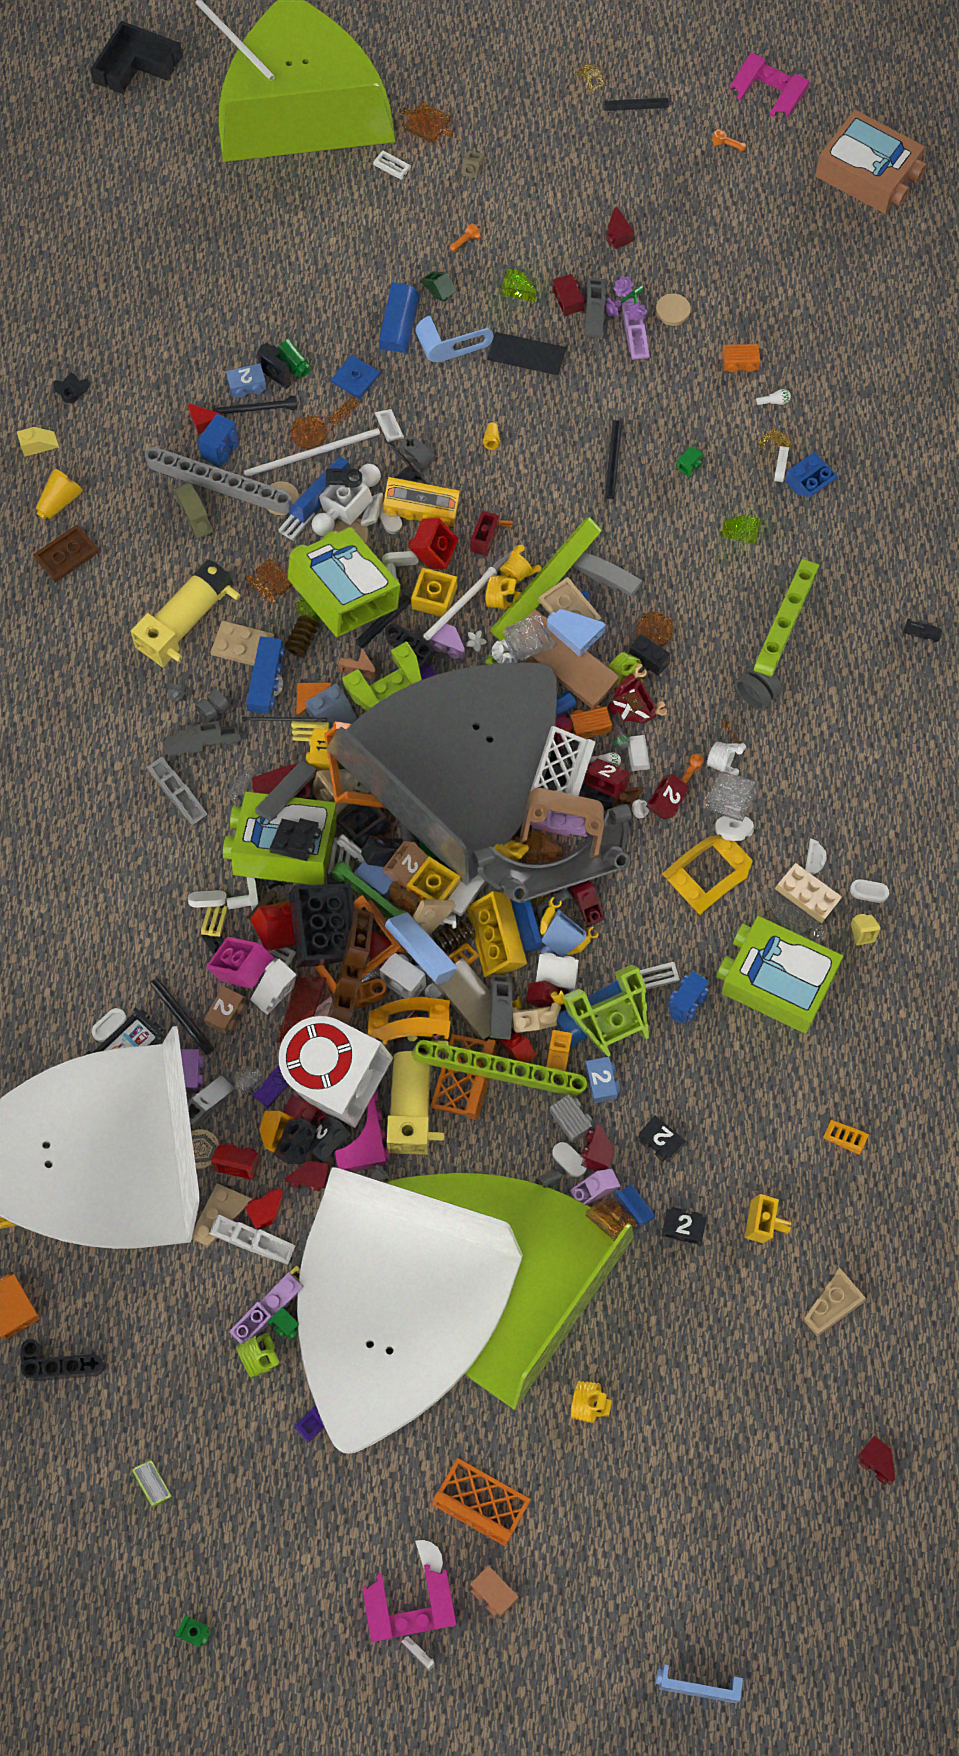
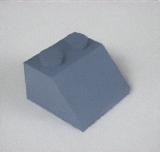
(331, 705)

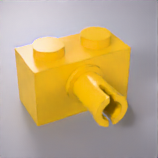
(763, 1219)

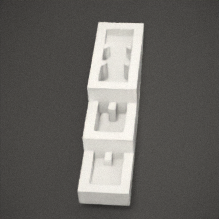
(465, 894)
(252, 1239)

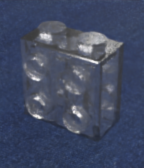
(731, 796)

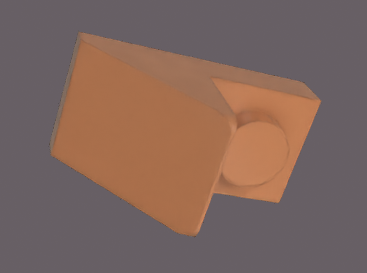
(364, 665)

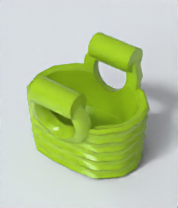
(624, 665)
(254, 1358)

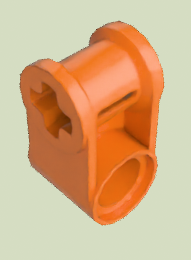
(367, 995)

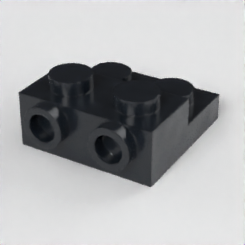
(273, 366)
(363, 821)
(296, 838)

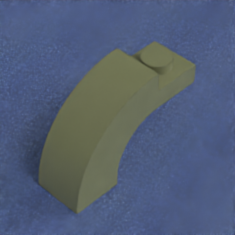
(193, 509)

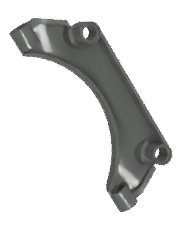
(566, 871)

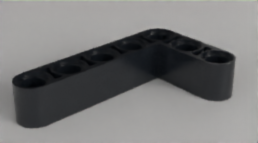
(418, 644)

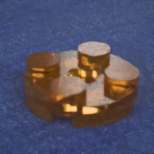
(308, 423)
(655, 619)

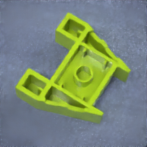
(406, 675)
(615, 1016)

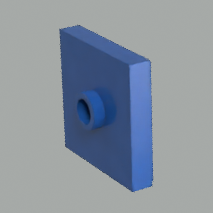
(355, 377)

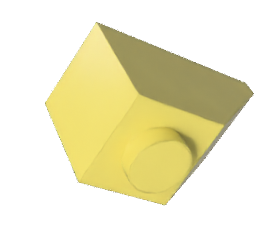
(36, 440)
(864, 929)

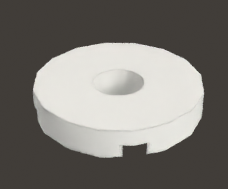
(734, 829)

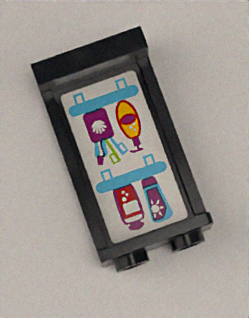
(133, 1033)

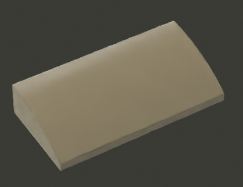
(469, 998)

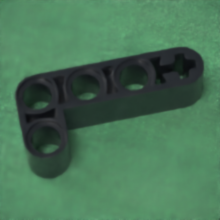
(63, 1363)

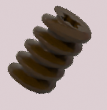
(300, 636)
(454, 935)

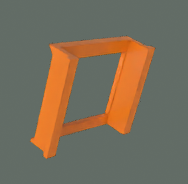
(348, 796)
(361, 903)

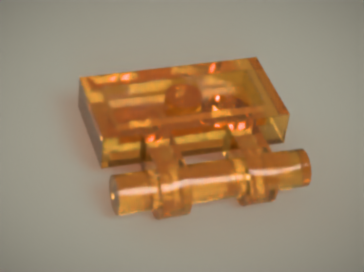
(274, 577)
(406, 899)
(610, 1218)

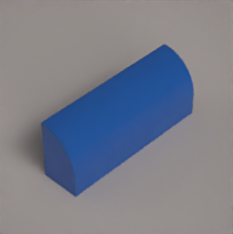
(399, 318)
(309, 501)
(567, 1024)

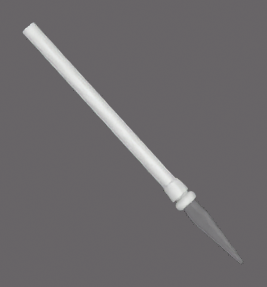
(466, 597)

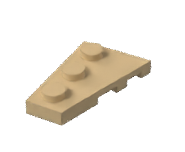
(432, 912)
(221, 1202)
(835, 1303)

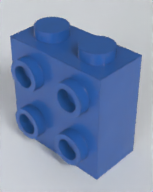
(686, 1000)

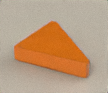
(305, 692)

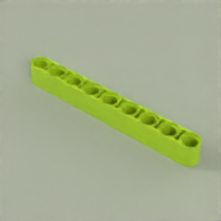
(548, 576)
(490, 1071)

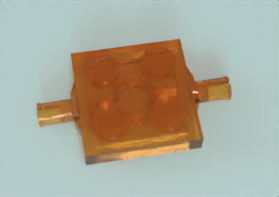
(427, 122)

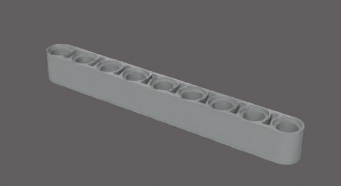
(224, 485)

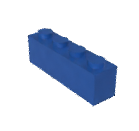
(264, 675)

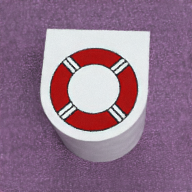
(333, 1066)

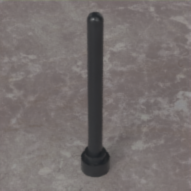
(289, 403)

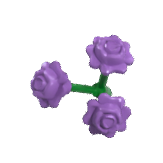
(623, 287)

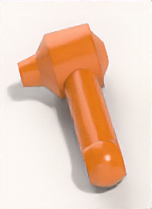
(720, 137)
(471, 231)
(695, 762)

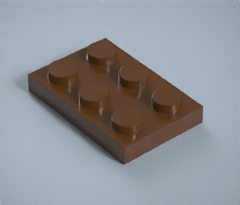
(66, 553)

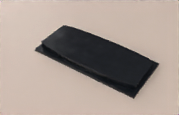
(526, 353)

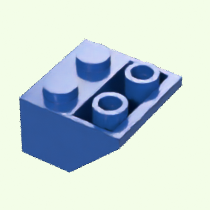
(810, 476)

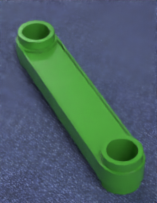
(342, 872)

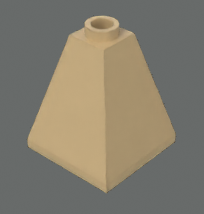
(323, 787)

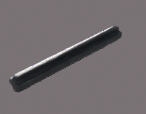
(613, 459)
(182, 1016)

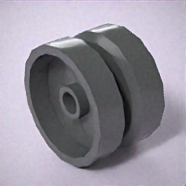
(758, 688)

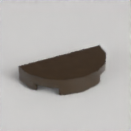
(267, 900)

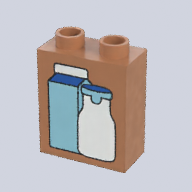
(871, 162)

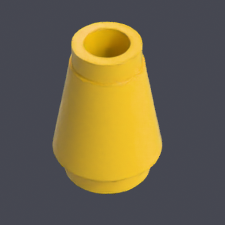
(491, 436)

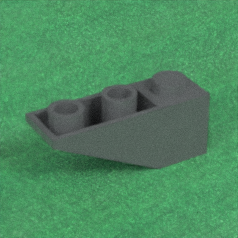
(208, 1100)

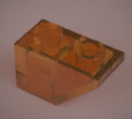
(541, 847)

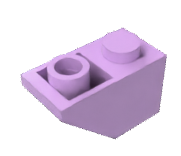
(448, 641)
(596, 1186)

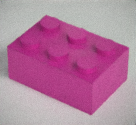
(239, 962)

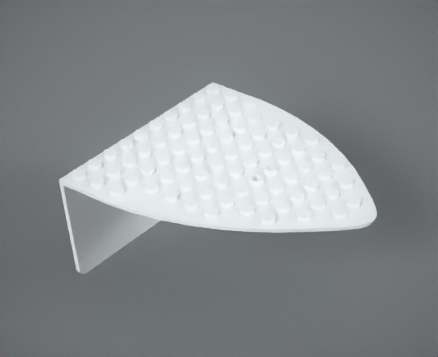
(115, 1150)
(408, 1280)

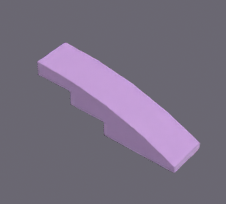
(635, 334)

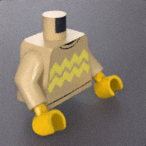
(536, 1018)

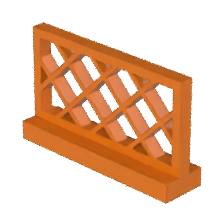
(479, 1085)
(469, 1515)

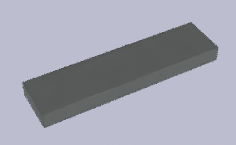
(286, 790)

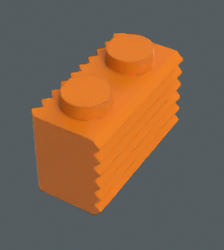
(741, 357)
(591, 722)

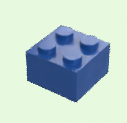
(218, 440)

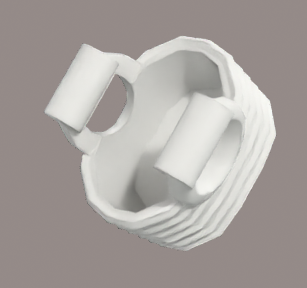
(722, 756)

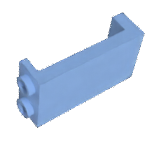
(732, 1695)

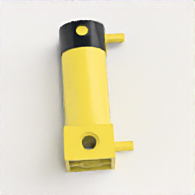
(160, 634)
(410, 1100)

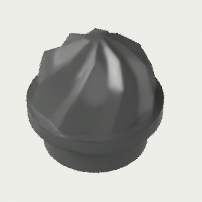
(176, 692)

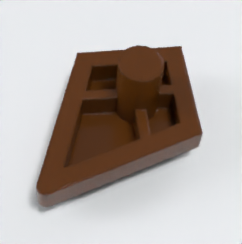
(628, 797)

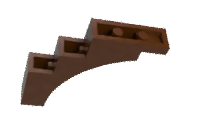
(352, 966)

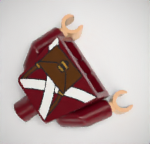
(633, 700)

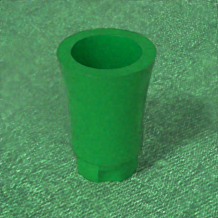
(296, 361)

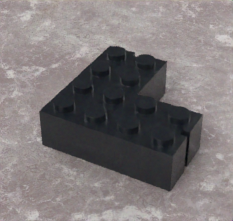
(134, 50)

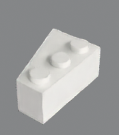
(274, 986)

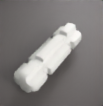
(350, 847)

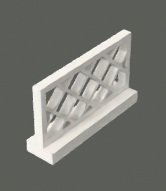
(579, 766)

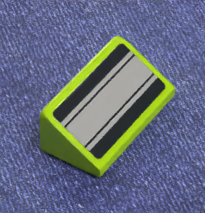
(151, 1483)

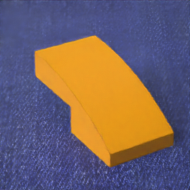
(559, 1050)

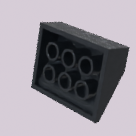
(321, 922)

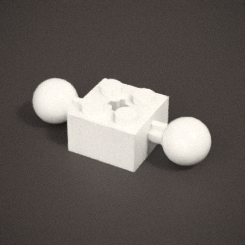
(345, 502)

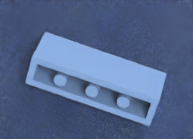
(421, 947)

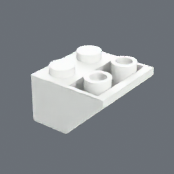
(558, 971)

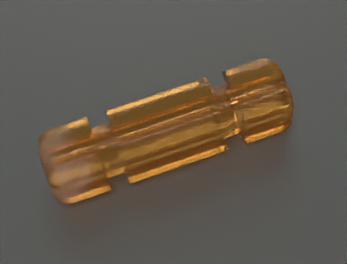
(343, 411)

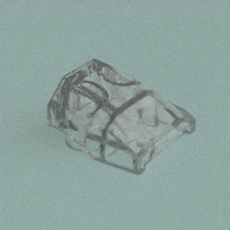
(528, 638)

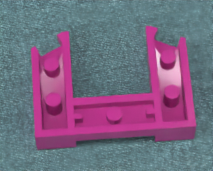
(755, 68)
(386, 1626)

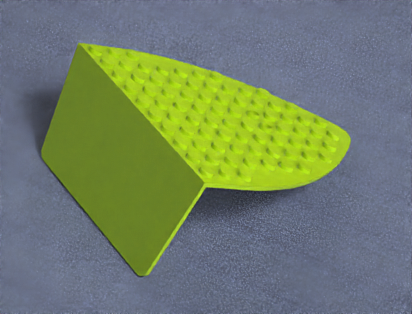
(308, 106)
(558, 1276)

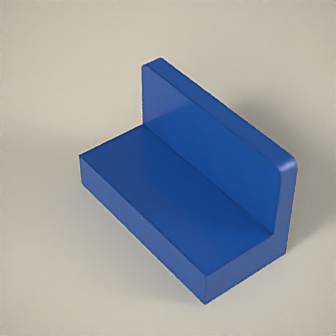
(635, 1205)

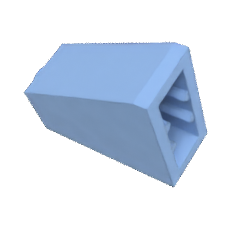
(575, 630)

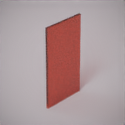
(302, 1003)

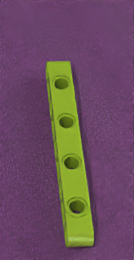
(786, 618)

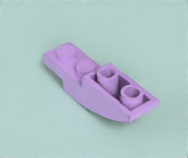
(562, 824)
(256, 1318)

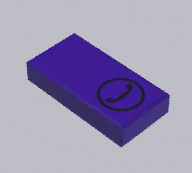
(271, 1088)

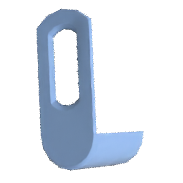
(440, 351)

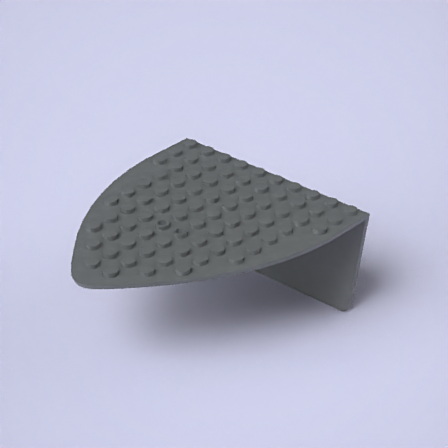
(440, 772)

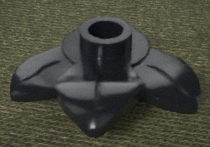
(71, 385)

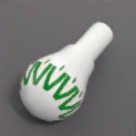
(779, 397)
(612, 758)

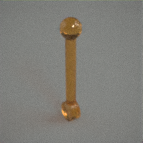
(726, 724)

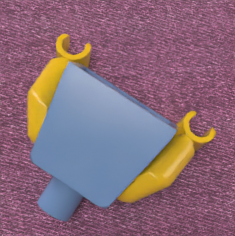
(562, 934)

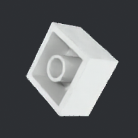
(403, 976)

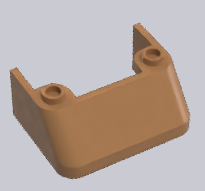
(542, 800)

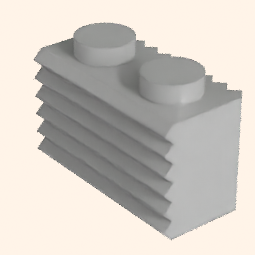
(571, 1118)

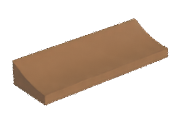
(581, 675)

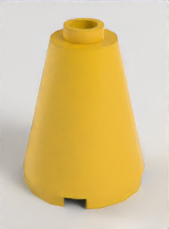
(57, 494)

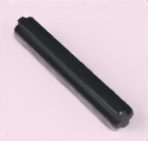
(633, 104)
(382, 622)

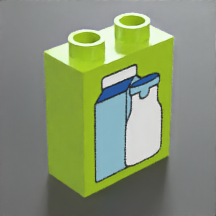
(343, 581)
(254, 836)
(779, 973)

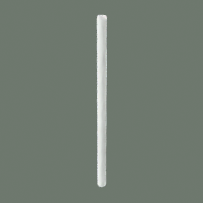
(235, 40)
(312, 452)

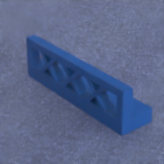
(526, 925)

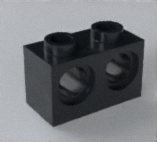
(295, 1141)

